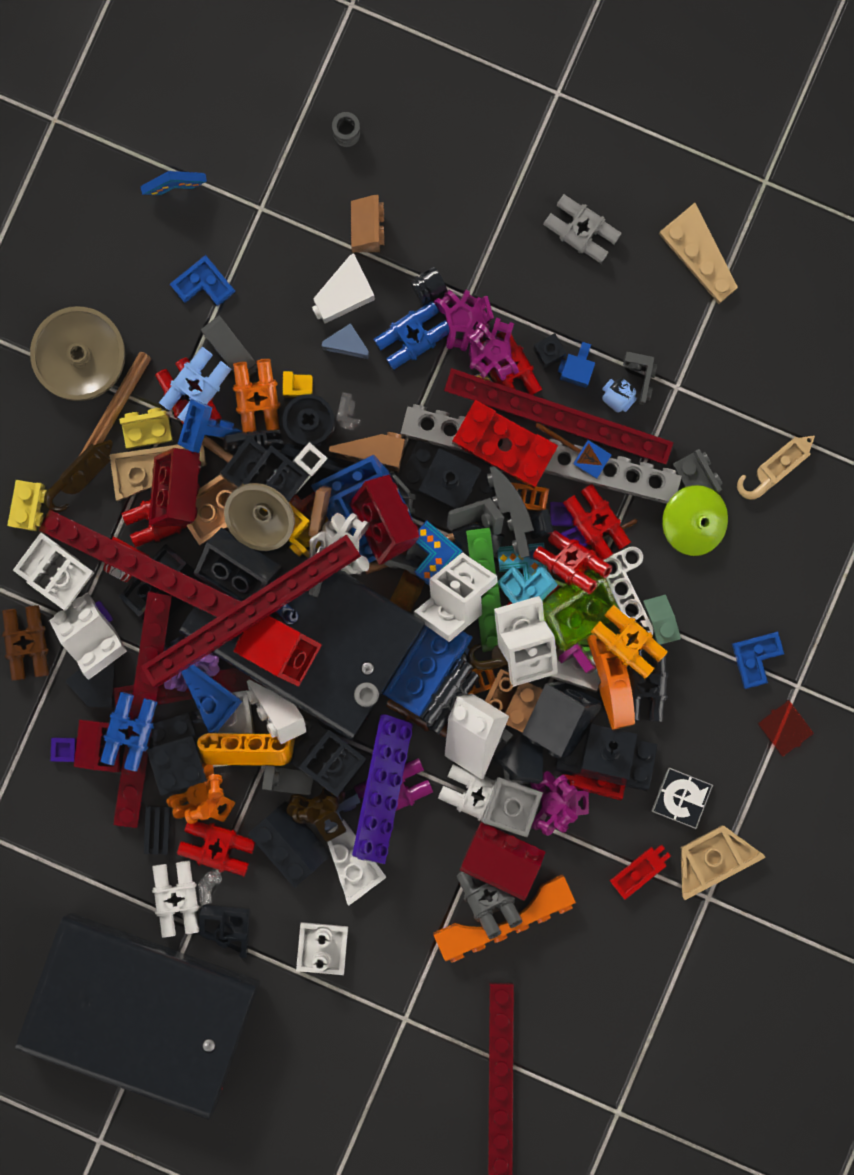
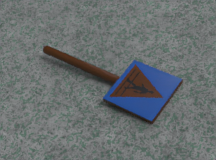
(591, 457)

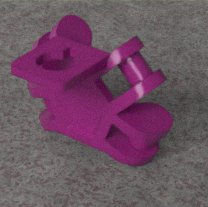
(463, 317)
(494, 350)
(558, 802)

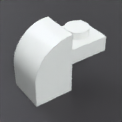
(309, 460)

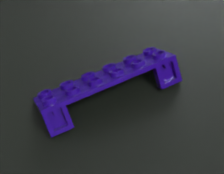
(382, 789)

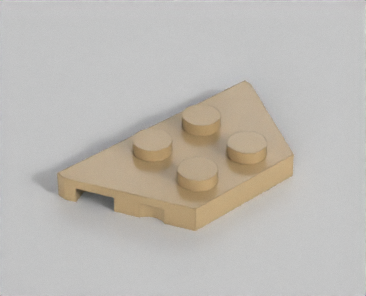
(714, 859)

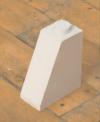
(343, 292)

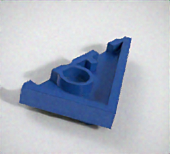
(211, 698)

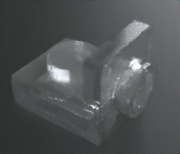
(347, 408)

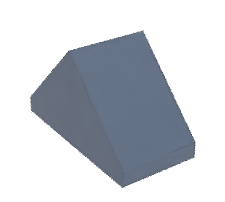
(346, 342)

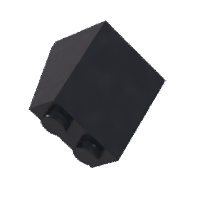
(561, 718)

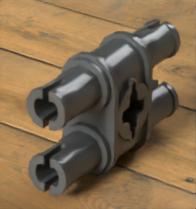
(483, 909)

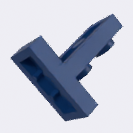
(199, 423)

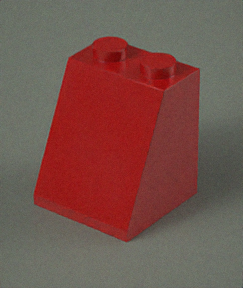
(278, 649)

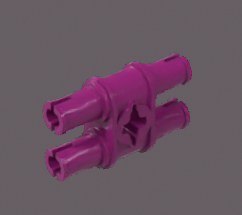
(406, 795)

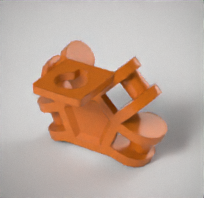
(202, 800)

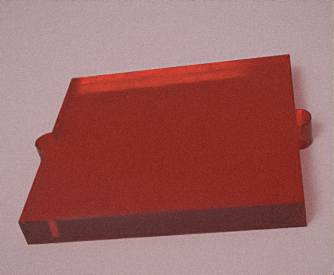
(785, 728)

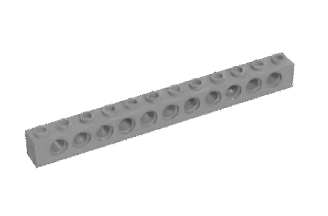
(669, 480)

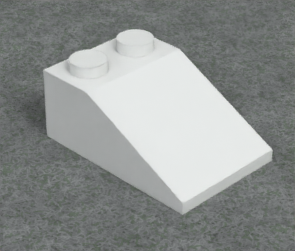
(473, 733)

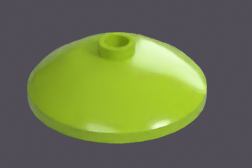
(684, 517)

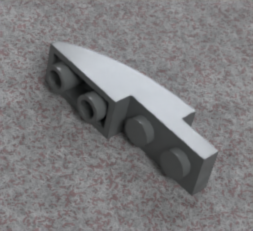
(510, 501)

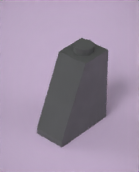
(228, 345)

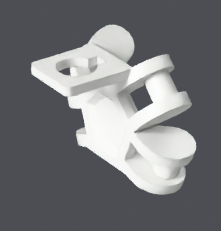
(336, 529)

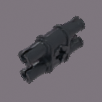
(656, 694)
(442, 701)

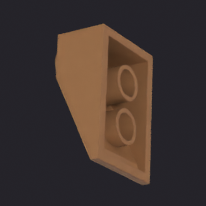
(386, 448)

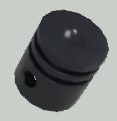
(428, 285)

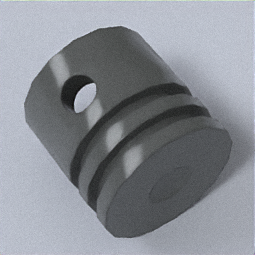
(346, 129)

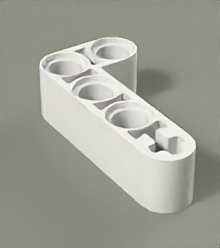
(620, 576)

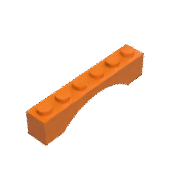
(550, 898)

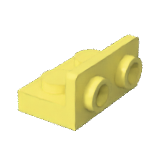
(146, 428)
(26, 505)

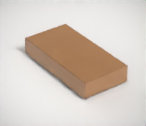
(319, 510)

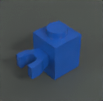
(576, 368)

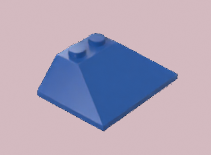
(346, 485)

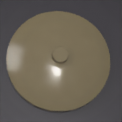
(77, 353)

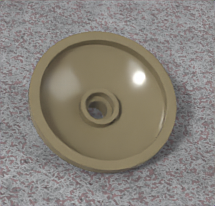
(252, 524)

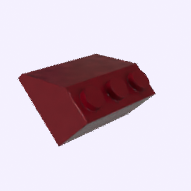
(174, 488)
(390, 525)
(502, 861)

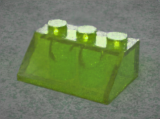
(575, 613)

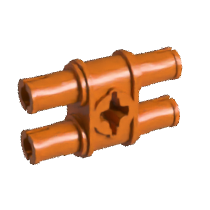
(245, 392)

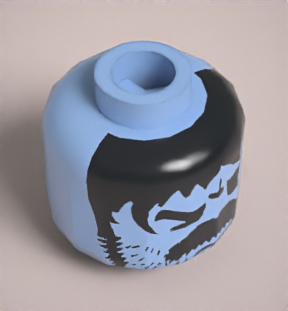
(619, 395)

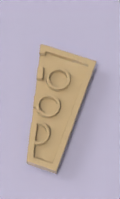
(698, 251)
(134, 470)

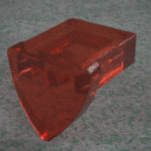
(303, 505)

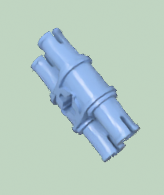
(192, 372)

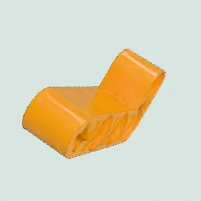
(244, 749)

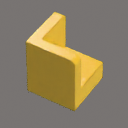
(296, 384)

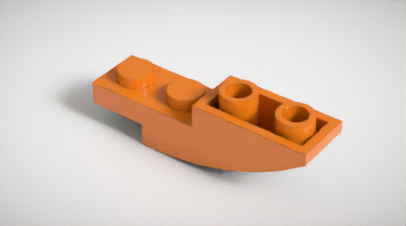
(614, 685)

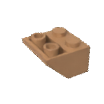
(365, 224)
(514, 701)

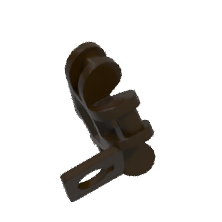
(317, 811)

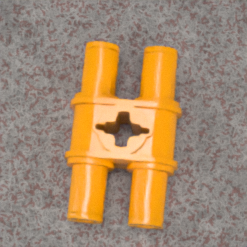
(640, 640)

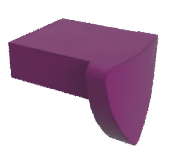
(581, 656)

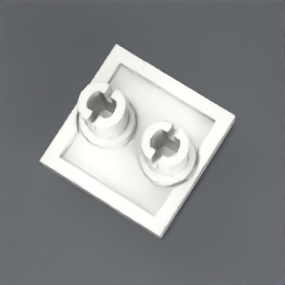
(322, 948)

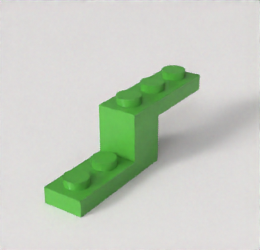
(482, 552)

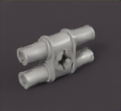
(581, 216)

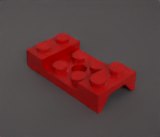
(483, 431)

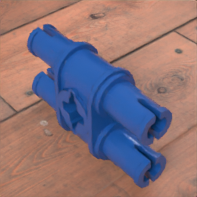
(413, 322)
(121, 720)

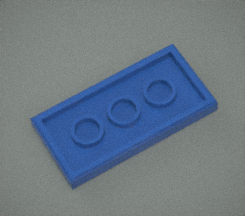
(424, 669)

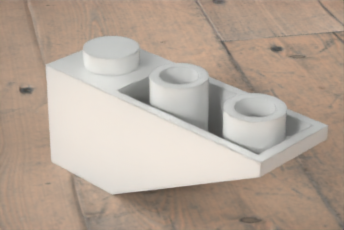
(281, 715)

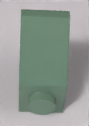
(662, 619)

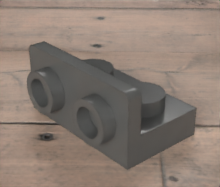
(696, 471)

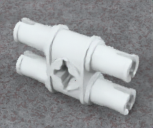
(465, 801)
(166, 908)

